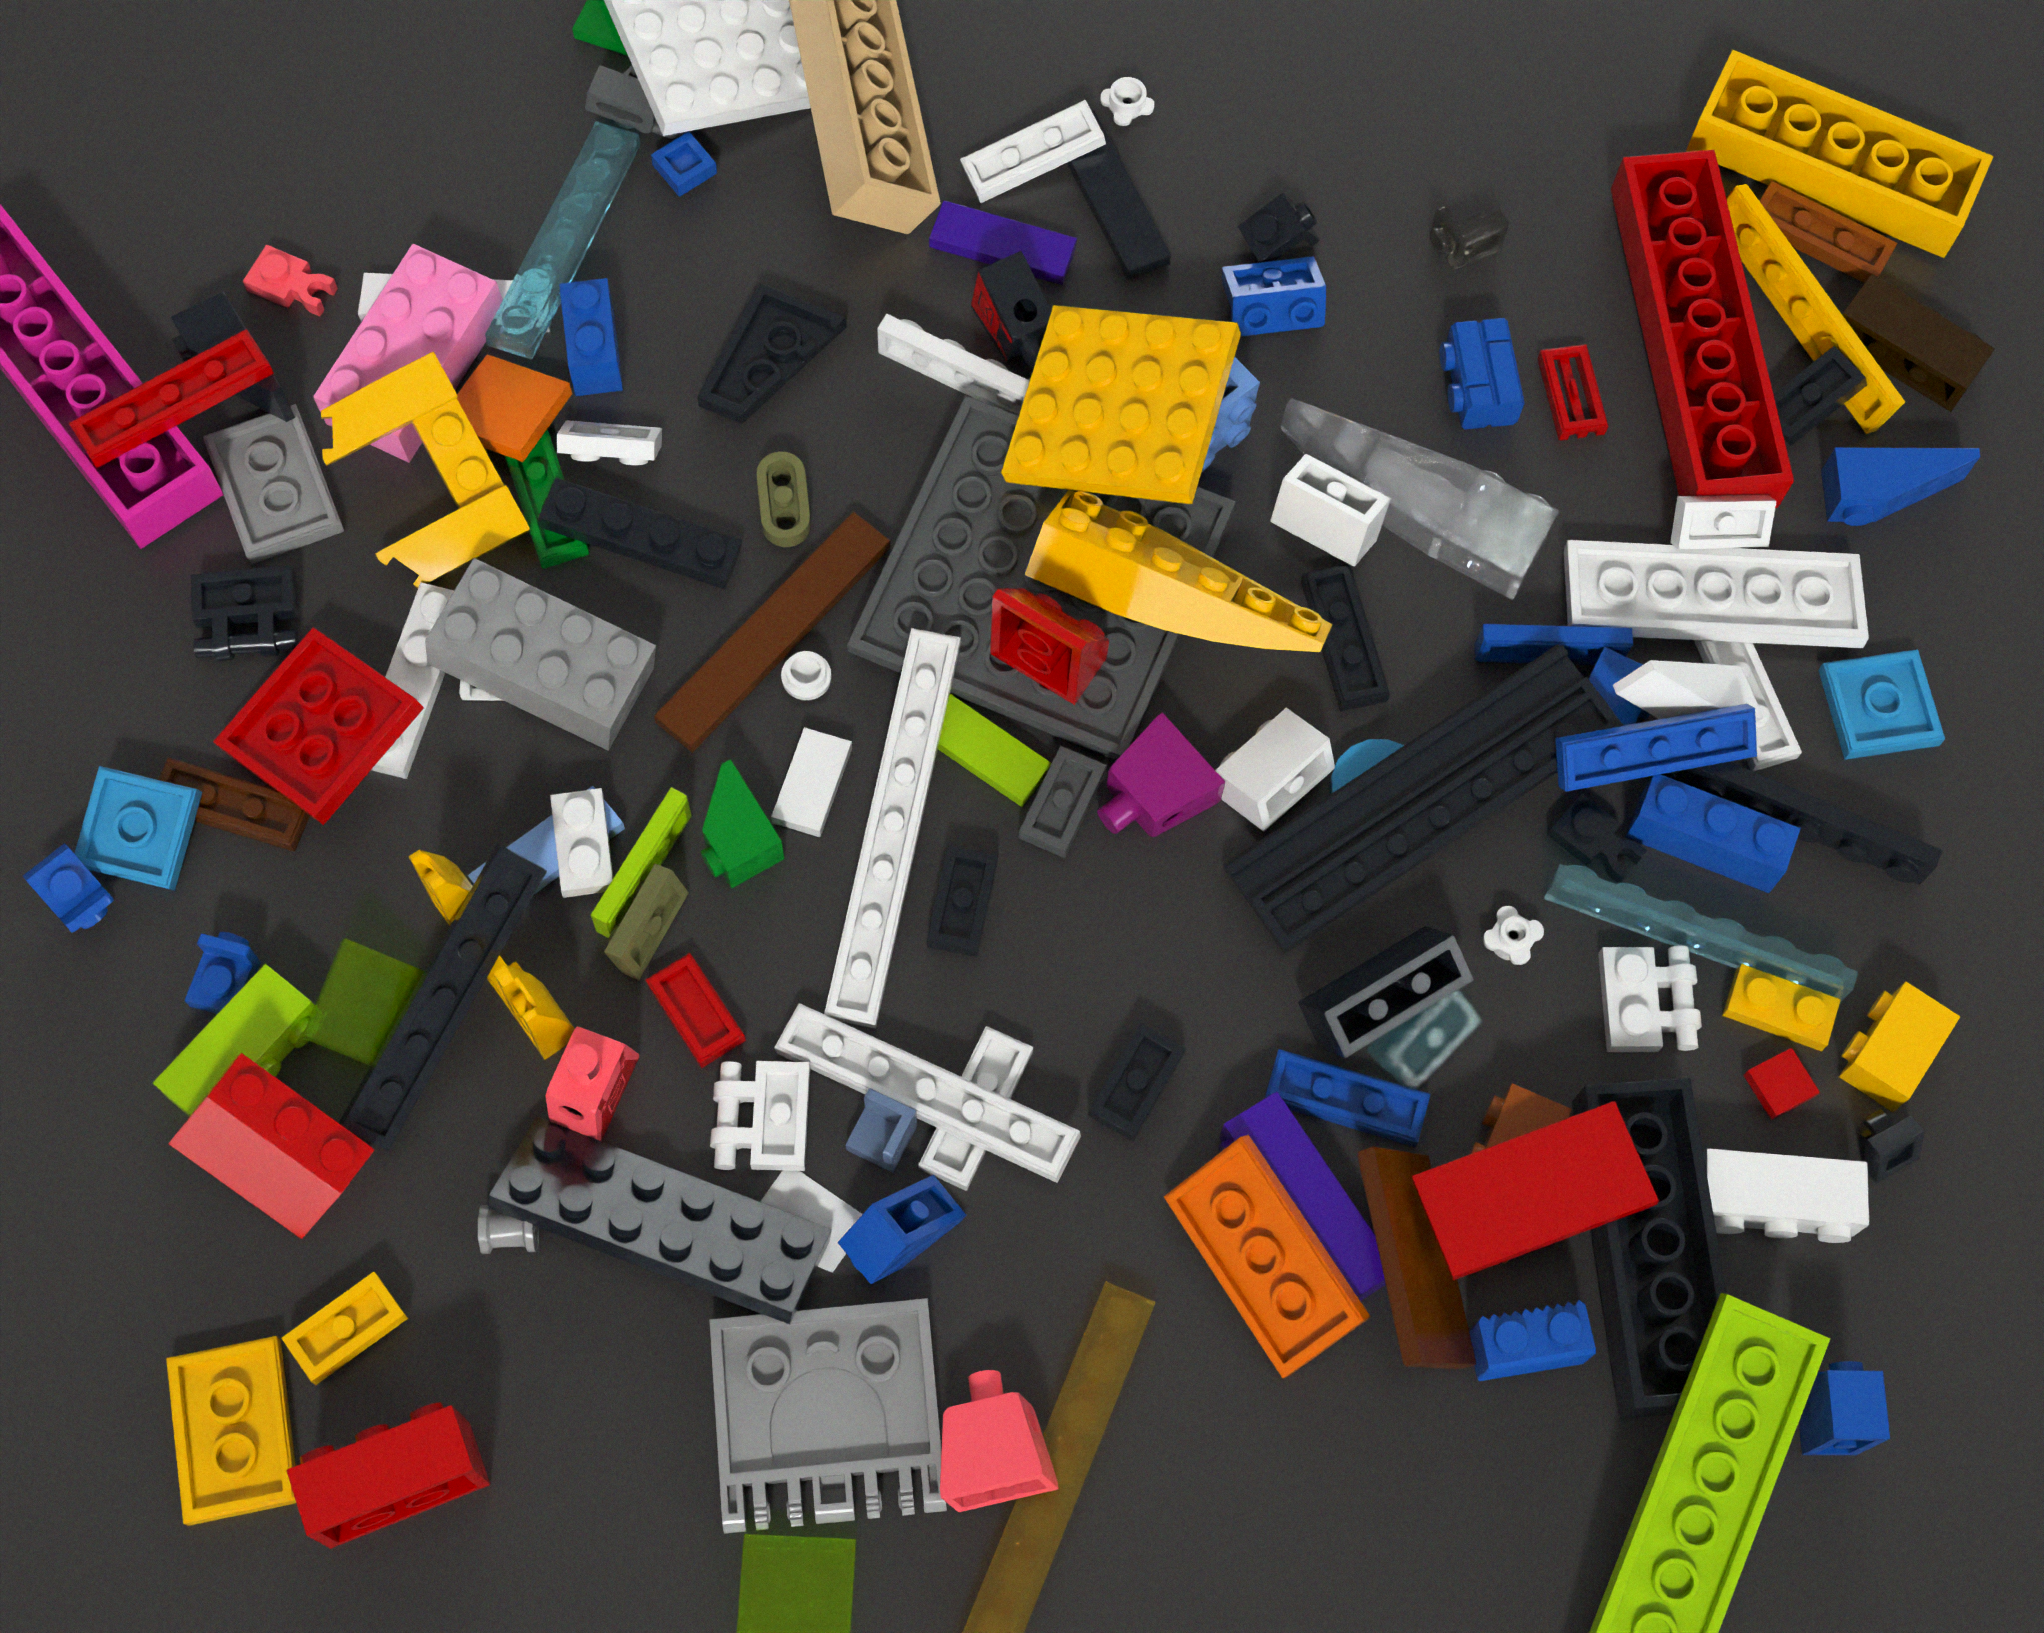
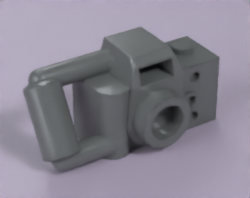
(623, 100)

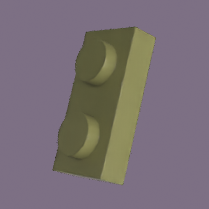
(646, 921)

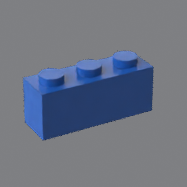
(1713, 833)

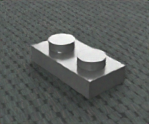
(1062, 801)

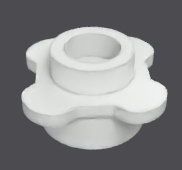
(1129, 90)
(1513, 949)

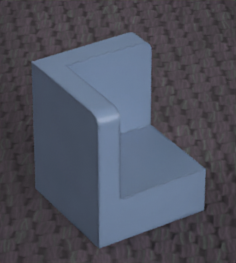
(882, 1130)

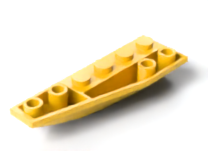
(1162, 581)

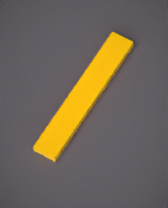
(1807, 306)

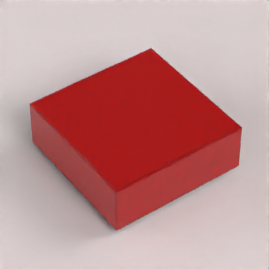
(1781, 1083)

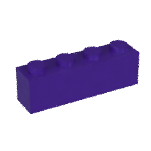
(1312, 1190)

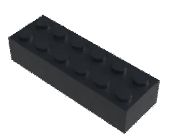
(1662, 1263)

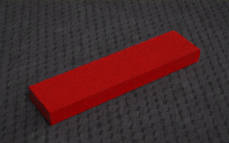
(171, 398)

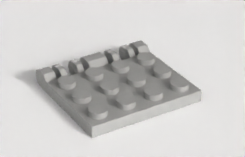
(824, 1404)

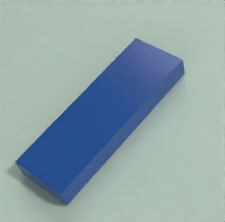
(1529, 642)
(1349, 1098)

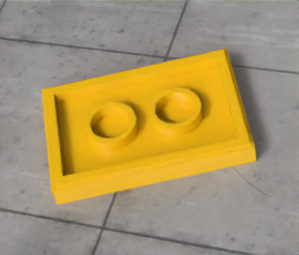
(231, 1430)

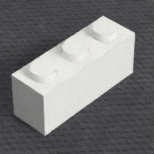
(1787, 1194)

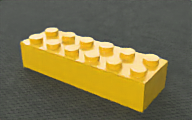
(1841, 153)

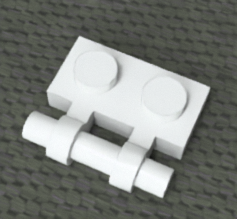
(1632, 999)
(778, 1115)

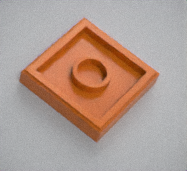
(511, 405)

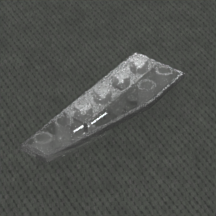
(1436, 501)

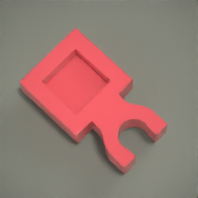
(285, 278)

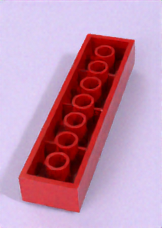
(1699, 327)

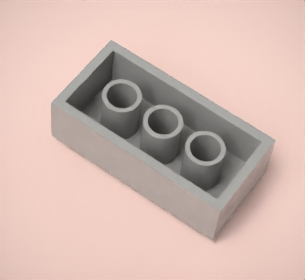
(540, 654)

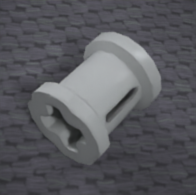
(500, 1230)

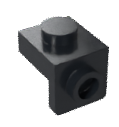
(1279, 228)

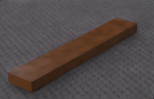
(772, 632)

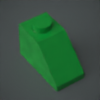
(737, 831)

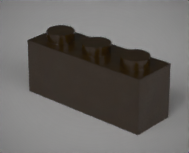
(1916, 342)

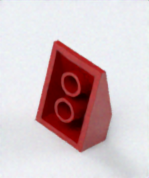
(1045, 642)

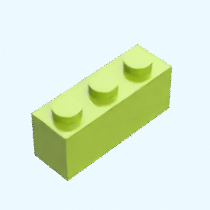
(259, 1021)

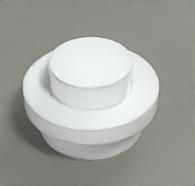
(806, 675)

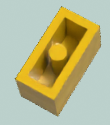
(1897, 1046)

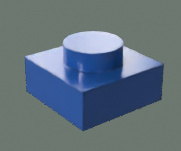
(684, 164)

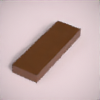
(240, 805)

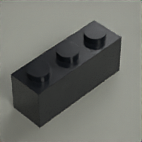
(1385, 991)

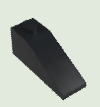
(209, 325)

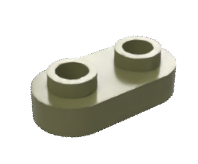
(783, 502)

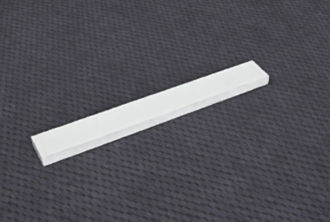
(892, 829)

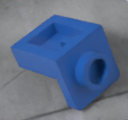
(69, 889)
(222, 971)

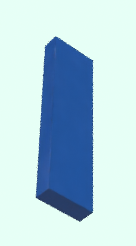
(1656, 747)

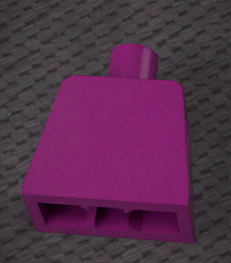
(1159, 782)

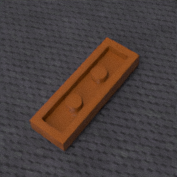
(1827, 234)

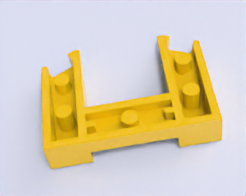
(427, 399)
(518, 989)

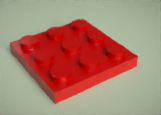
(318, 725)

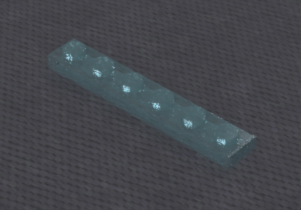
(563, 240)
(1708, 937)

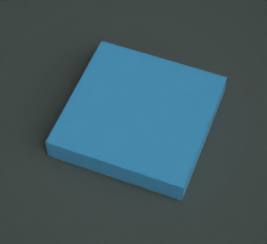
(1881, 704)
(137, 827)

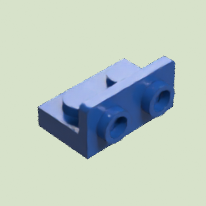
(1275, 295)

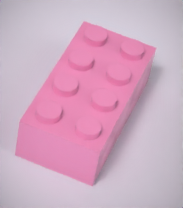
(420, 310)

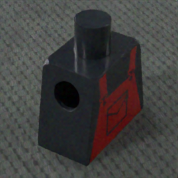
(1012, 308)

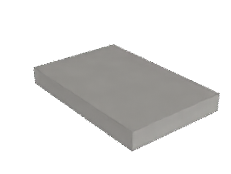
(273, 485)

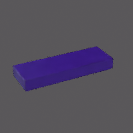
(993, 238)

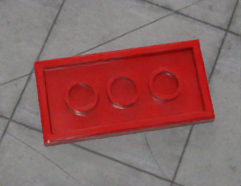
(1534, 1190)

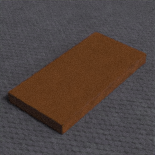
(1418, 1283)

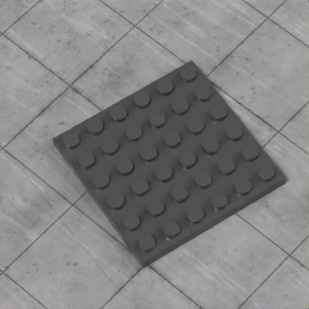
(978, 536)

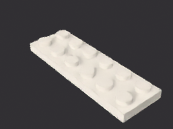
(1717, 593)

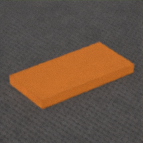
(1266, 1256)

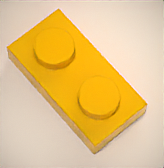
(1781, 1007)
(344, 1328)

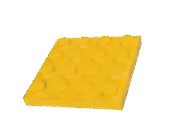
(1122, 404)

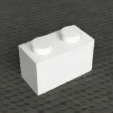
(1330, 510)
(1275, 768)

